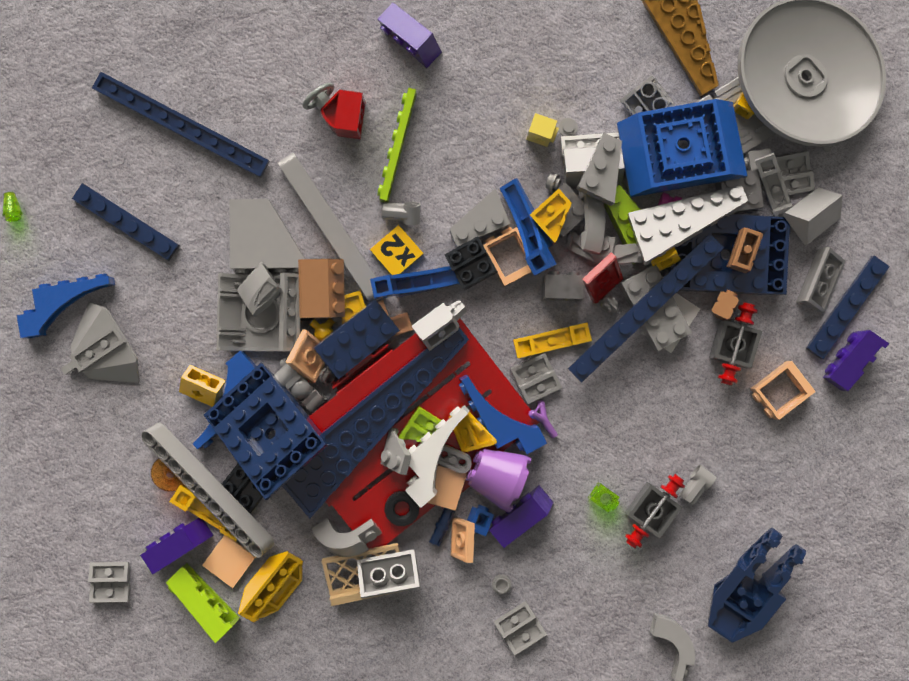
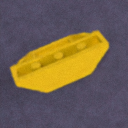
(271, 586)

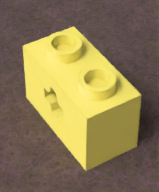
(542, 130)

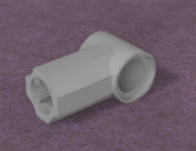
(407, 212)
(700, 480)

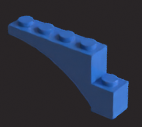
(534, 239)
(412, 283)
(53, 300)
(238, 368)
(499, 425)

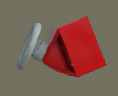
(342, 112)

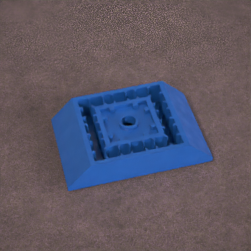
(657, 162)

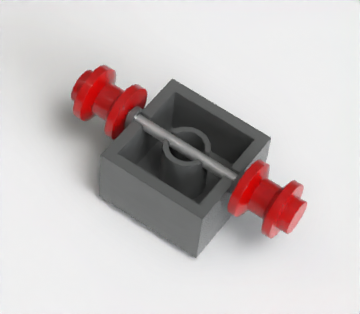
(736, 344)
(653, 510)

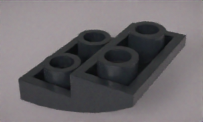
(471, 263)
(242, 488)

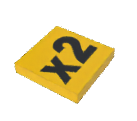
(396, 251)

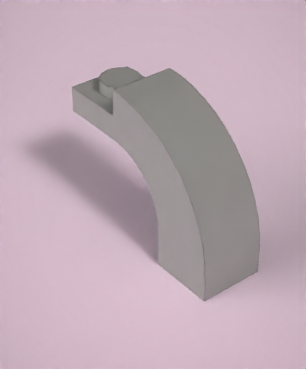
(346, 543)
(669, 629)

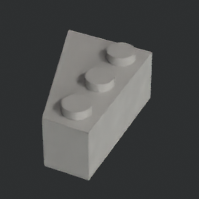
(602, 170)
(481, 221)

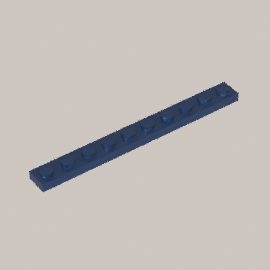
(180, 124)
(645, 308)

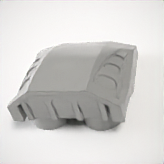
(647, 97)
(259, 290)

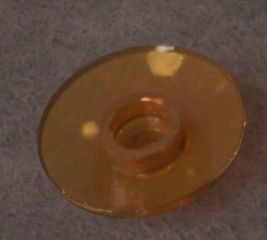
(159, 477)

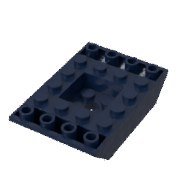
(768, 269)
(247, 418)

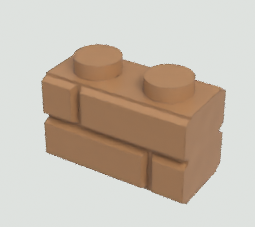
(745, 250)
(726, 305)

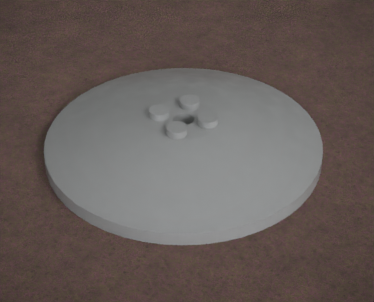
(836, 55)

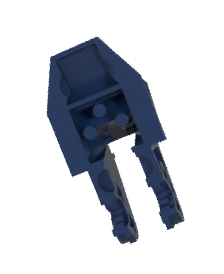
(744, 604)

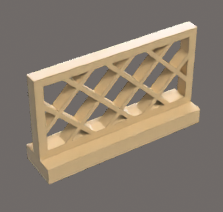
(351, 592)

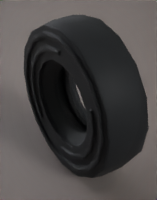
(396, 519)

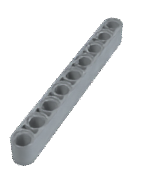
(328, 223)
(208, 490)

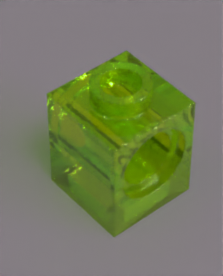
(596, 494)

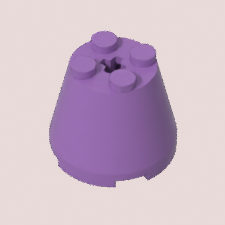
(499, 476)

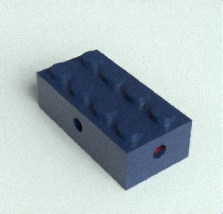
(356, 339)

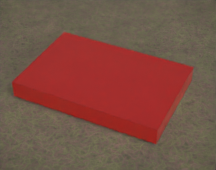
(603, 278)

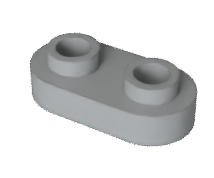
(451, 460)

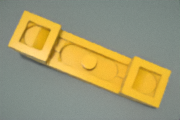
(552, 340)
(189, 502)

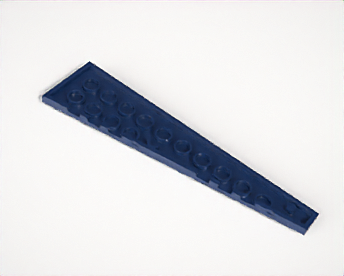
(365, 425)

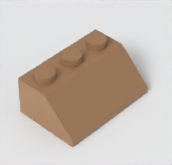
(321, 288)

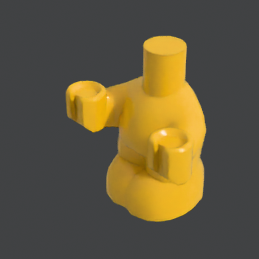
(322, 330)

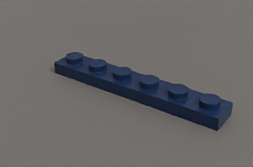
(125, 221)
(847, 307)

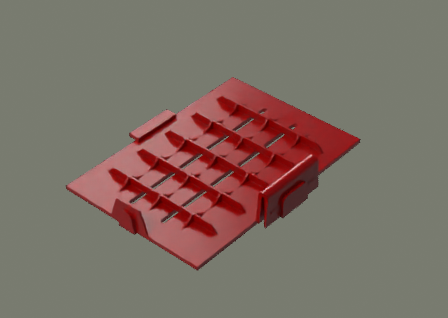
(370, 375)

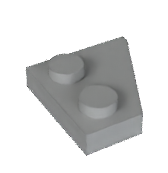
(395, 453)

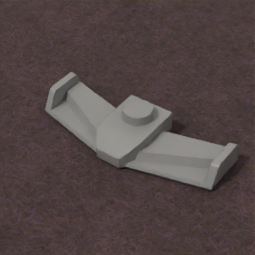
(624, 253)

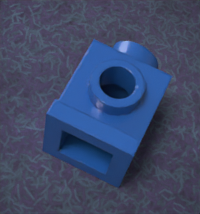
(485, 519)

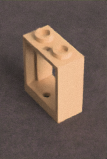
(492, 241)
(796, 377)

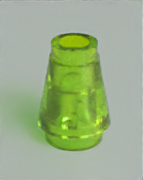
(11, 207)

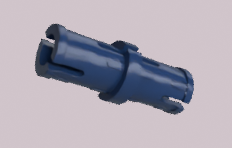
(442, 526)

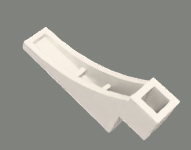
(426, 458)

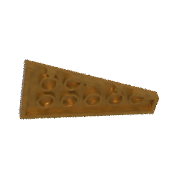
(685, 33)

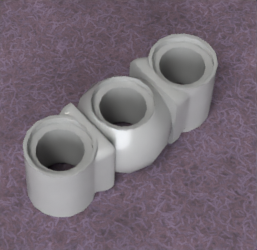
(300, 388)

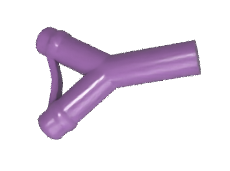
(542, 417)

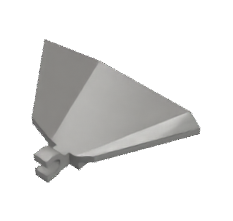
(102, 349)

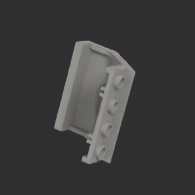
(271, 330)

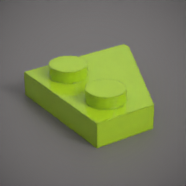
(419, 425)

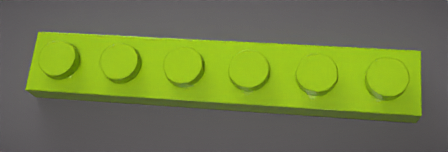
(398, 137)

